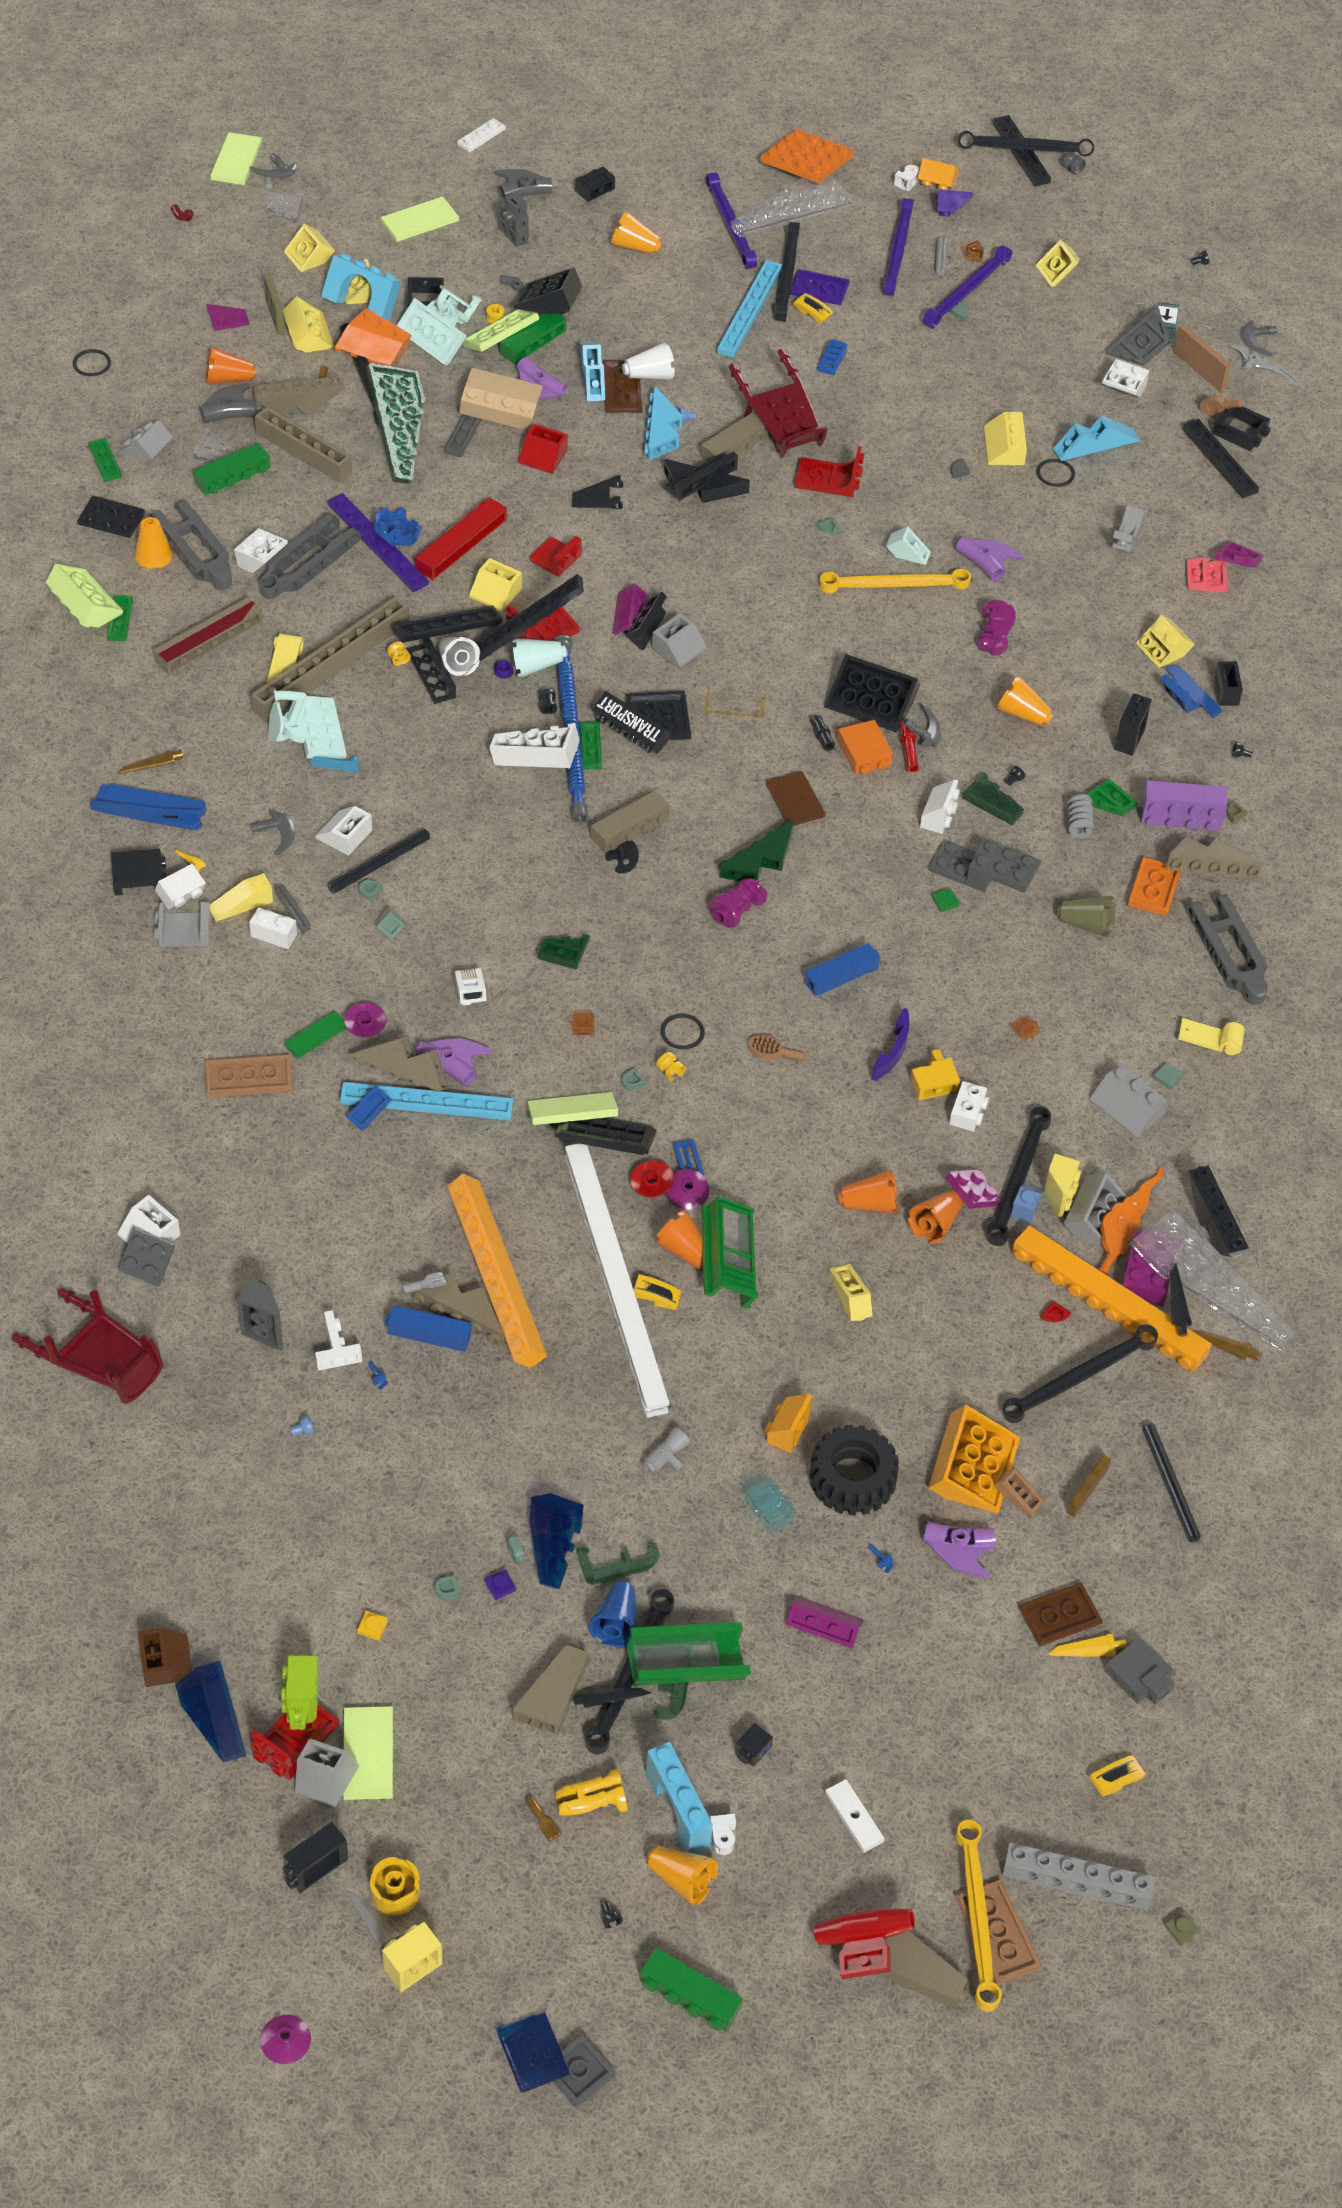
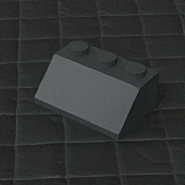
(260, 1314)

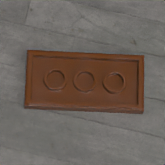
(621, 392)

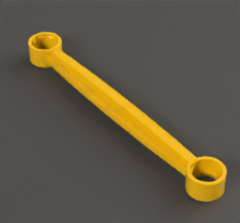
(894, 580)
(978, 1915)

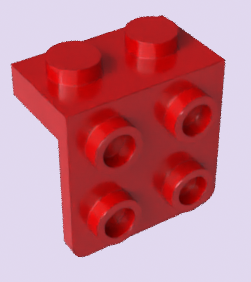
(556, 555)

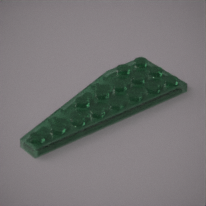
(398, 407)

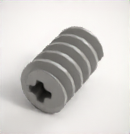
(1080, 816)

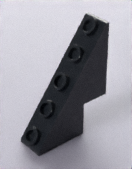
(722, 488)
(1215, 1213)

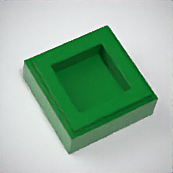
(945, 900)

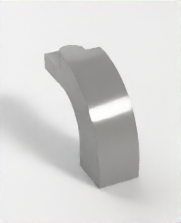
(1129, 529)

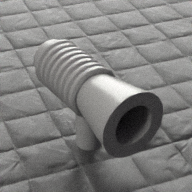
(665, 1452)

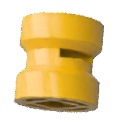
(669, 1064)

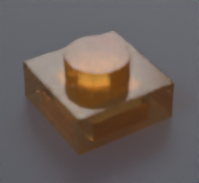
(583, 1024)

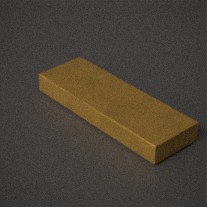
(1088, 1485)

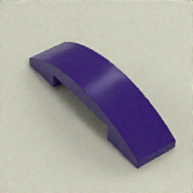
(886, 1063)

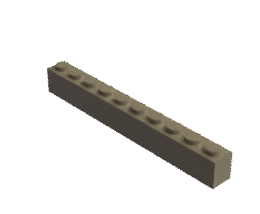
(332, 656)

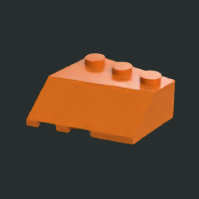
(374, 339)

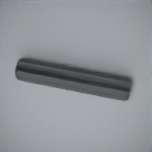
(292, 908)

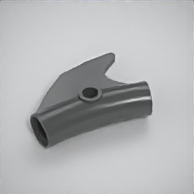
(523, 183)
(228, 404)

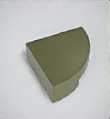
(1235, 812)

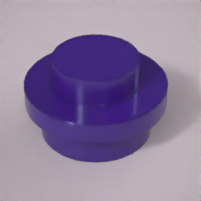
(503, 670)

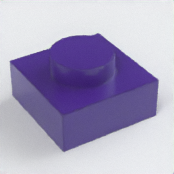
(500, 1584)

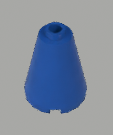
(615, 1616)

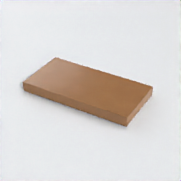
(1202, 358)
(248, 1075)
(1009, 1942)

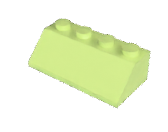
(82, 595)

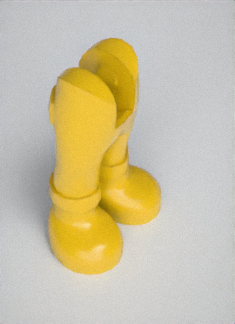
(583, 1803)

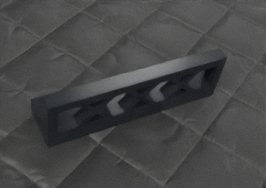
(703, 475)
(437, 667)

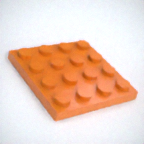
(807, 156)

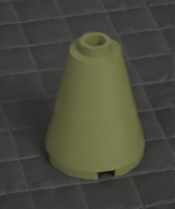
(1089, 914)

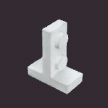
(339, 1353)

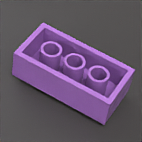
(1184, 805)

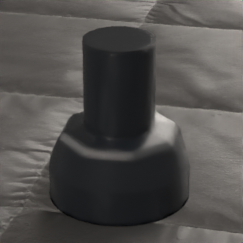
(1202, 258)
(1241, 751)
(1016, 774)
(610, 1915)

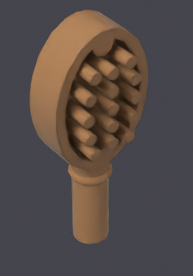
(1215, 405)
(771, 1048)

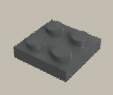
(146, 1257)
(586, 2069)

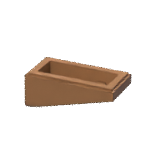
(1009, 1491)

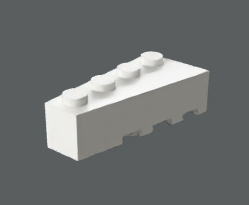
(536, 748)

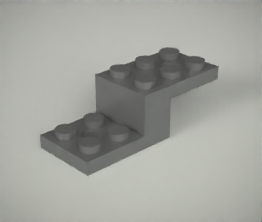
(986, 865)

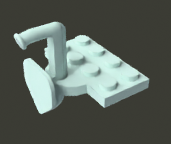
(434, 325)
(309, 722)

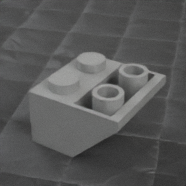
(146, 441)
(678, 641)
(324, 1772)

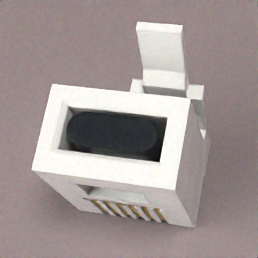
(470, 986)

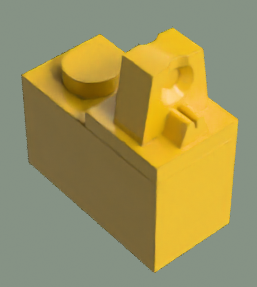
(936, 1079)

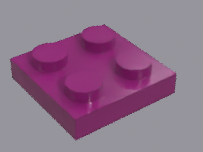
(973, 1189)

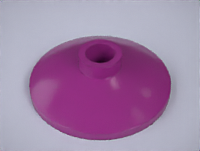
(363, 1013)
(688, 1198)
(286, 2050)

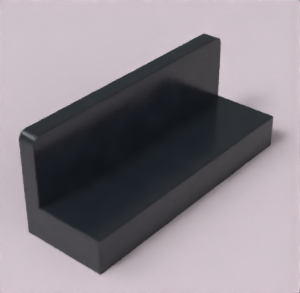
(647, 620)

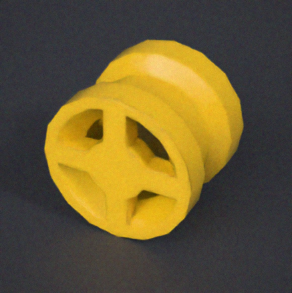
(494, 313)
(398, 653)

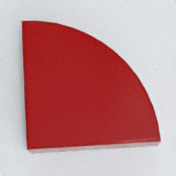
(1055, 1313)

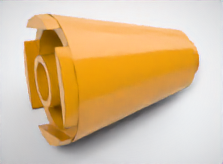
(635, 235)
(152, 545)
(1025, 703)
(683, 1872)

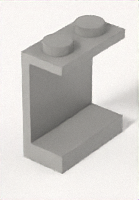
(183, 928)

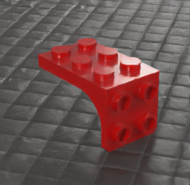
(831, 476)
(550, 627)
(283, 1746)

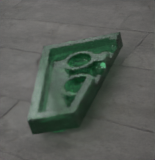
(992, 800)

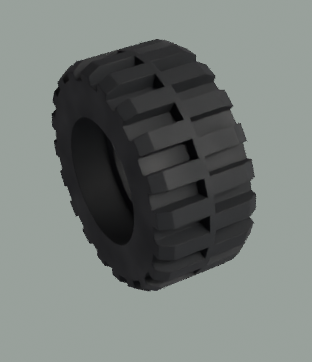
(848, 1494)

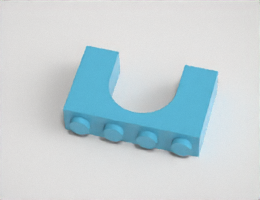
(383, 286)
(668, 1775)

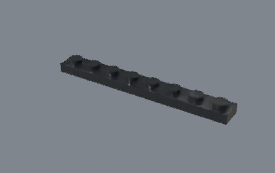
(530, 616)

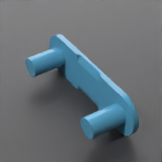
(336, 764)

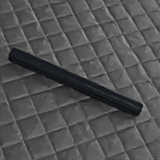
(378, 861)
(1171, 1482)

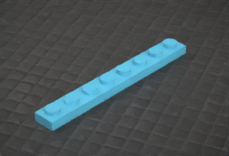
(749, 309)
(433, 1101)

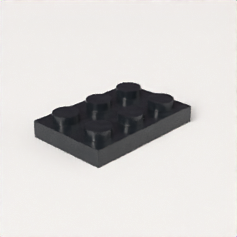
(111, 516)

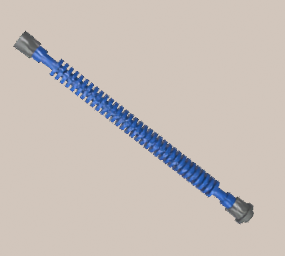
(570, 716)

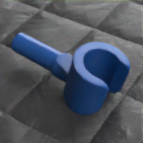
(380, 1376)
(885, 1560)

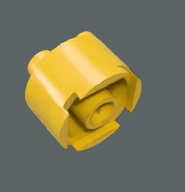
(405, 1894)

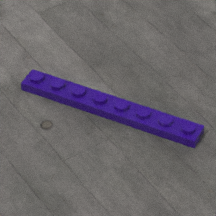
(387, 553)

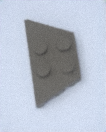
(1142, 341)

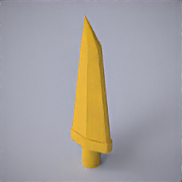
(1095, 1647)

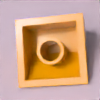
(938, 173)
(789, 1422)

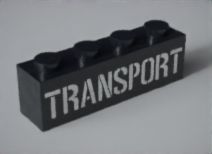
(631, 723)

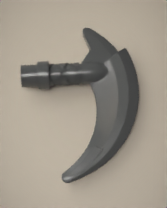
(283, 171)
(1249, 334)
(932, 735)
(283, 823)

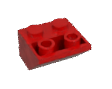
(543, 448)

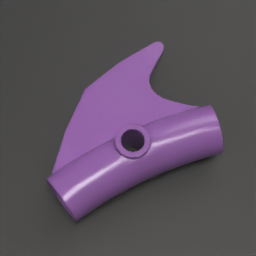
(533, 373)
(987, 555)
(456, 1057)
(960, 1546)

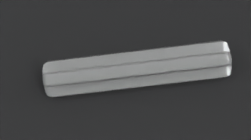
(941, 256)

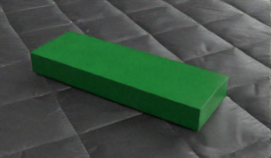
(105, 460)
(119, 626)
(591, 745)
(315, 1035)

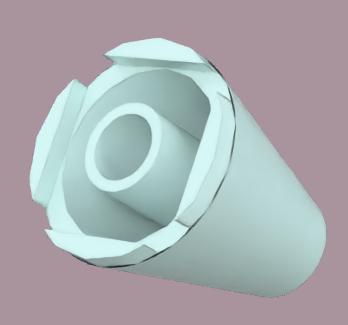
(537, 655)

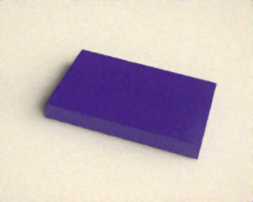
(821, 286)

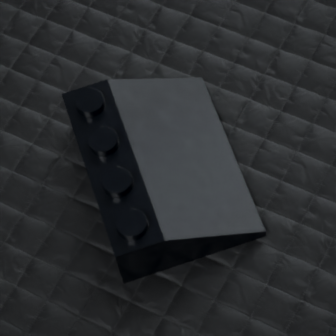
(551, 293)
(872, 693)

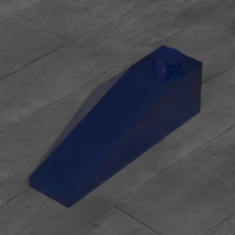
(552, 1527)
(209, 1705)

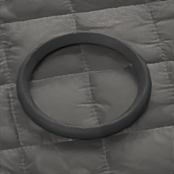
(91, 351)
(1059, 461)
(702, 1030)

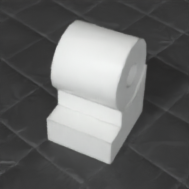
(908, 178)
(722, 1835)

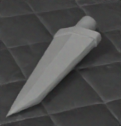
(378, 1927)

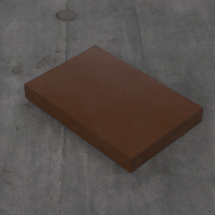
(795, 798)
(1060, 1614)

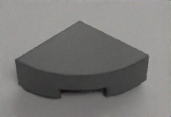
(960, 469)

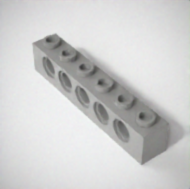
(1079, 1876)

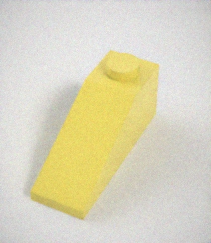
(243, 897)
(852, 1292)

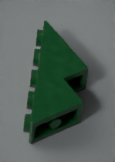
(767, 853)

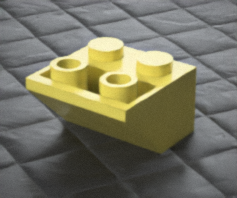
(496, 585)
(1165, 642)
(1062, 1183)

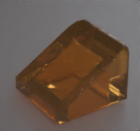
(1025, 1028)

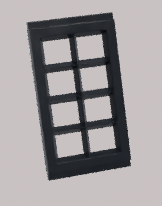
(645, 1141)

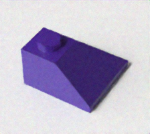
(950, 201)

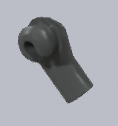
(514, 282)

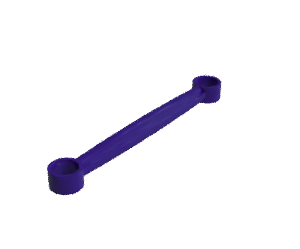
(898, 247)
(748, 256)
(934, 316)

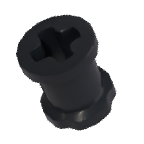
(547, 700)

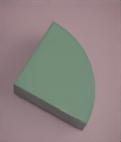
(960, 311)
(828, 526)

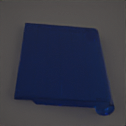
(532, 2052)

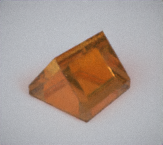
(974, 252)

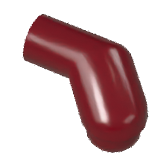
(179, 215)

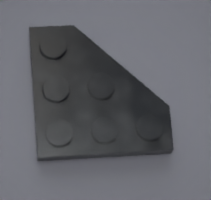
(666, 709)

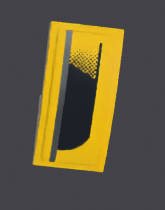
(813, 306)
(657, 1291)
(1116, 1775)

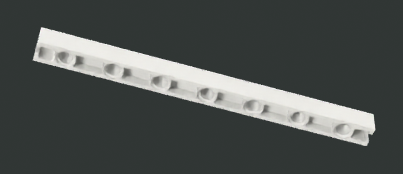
(617, 1281)

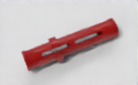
(908, 740)

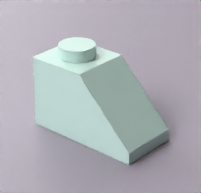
(908, 546)

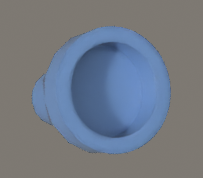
(687, 415)
(304, 1426)

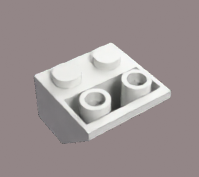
(1126, 378)
(258, 549)
(940, 807)
(346, 829)
(152, 1219)

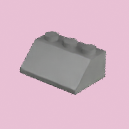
(1129, 1100)
(1093, 1201)

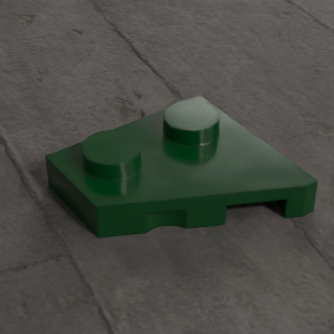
(564, 950)

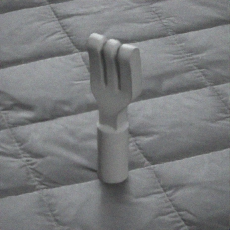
(268, 181)
(431, 1281)

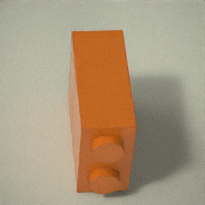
(864, 747)

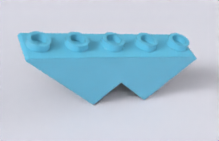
(592, 370)
(663, 425)
(1101, 436)

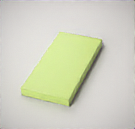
(236, 158)
(419, 219)
(500, 330)
(572, 1108)
(370, 1743)

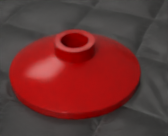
(649, 1172)

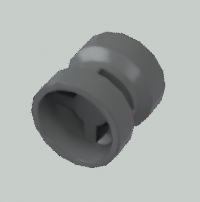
(1073, 163)

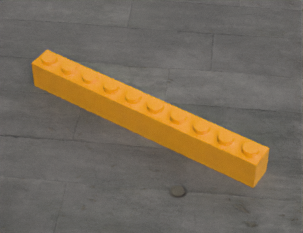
(497, 1271)
(1109, 1297)

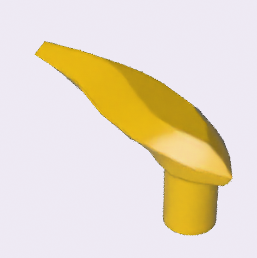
(198, 863)

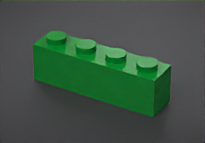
(532, 337)
(231, 469)
(691, 1990)

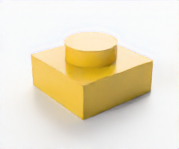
(372, 1625)

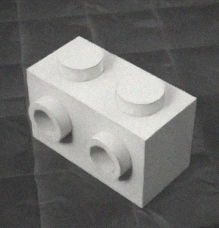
(180, 887)
(273, 928)
(968, 1106)

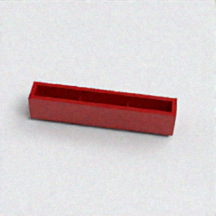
(461, 538)

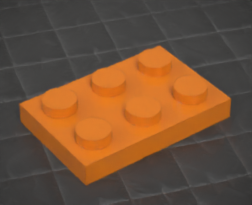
(1154, 887)

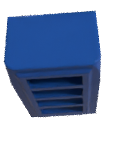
(832, 356)

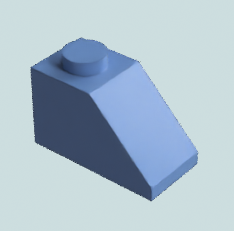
(1027, 1202)

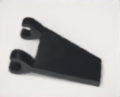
(599, 495)

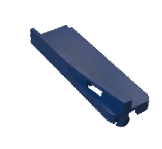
(149, 806)

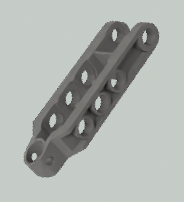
(298, 548)
(214, 571)
(1247, 982)

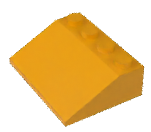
(973, 1459)

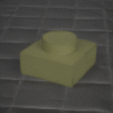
(1182, 1928)

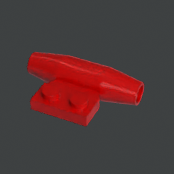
(864, 1938)

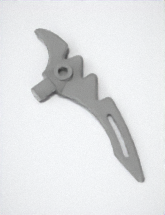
(1253, 360)

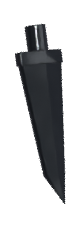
(1179, 1310)
(602, 1696)

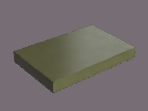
(274, 303)

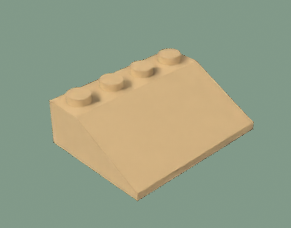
(500, 399)

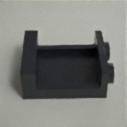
(137, 869)

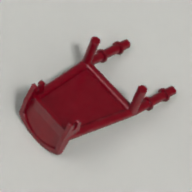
(784, 410)
(102, 1351)

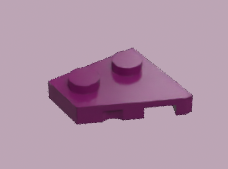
(226, 317)
(1239, 554)

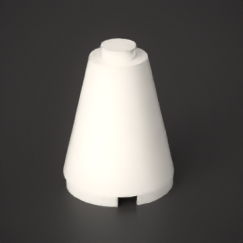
(651, 364)
(459, 655)

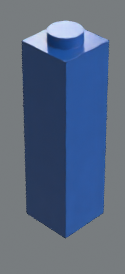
(842, 969)
(429, 1328)

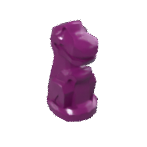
(999, 621)
(731, 904)

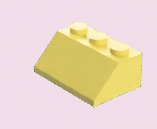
(307, 326)
(1006, 439)

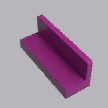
(628, 607)
(824, 1622)

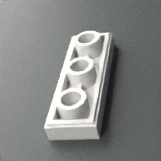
(481, 135)
(847, 1804)

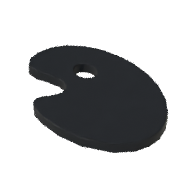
(626, 850)

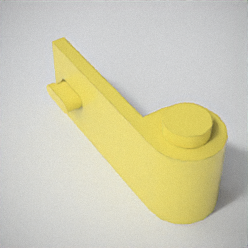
(285, 655)
(1226, 1040)

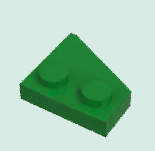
(1112, 798)

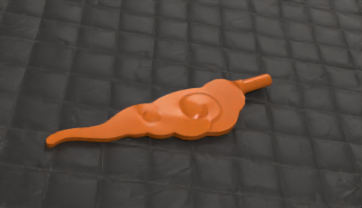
(1123, 1220)

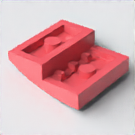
(1207, 575)

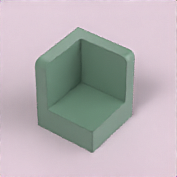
(390, 923)

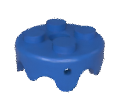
(394, 529)

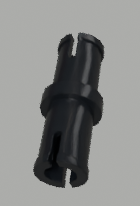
(822, 732)

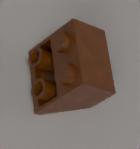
(164, 1656)

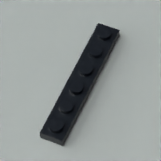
(1026, 158)
(1220, 458)
(447, 624)

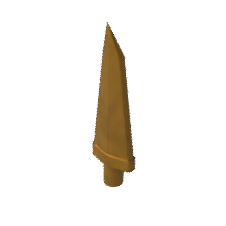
(154, 761)
(1231, 1346)

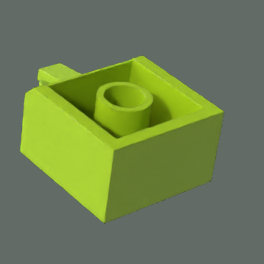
(300, 1690)

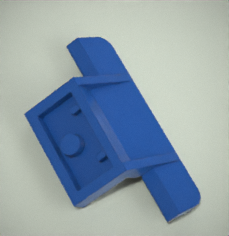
(1188, 692)

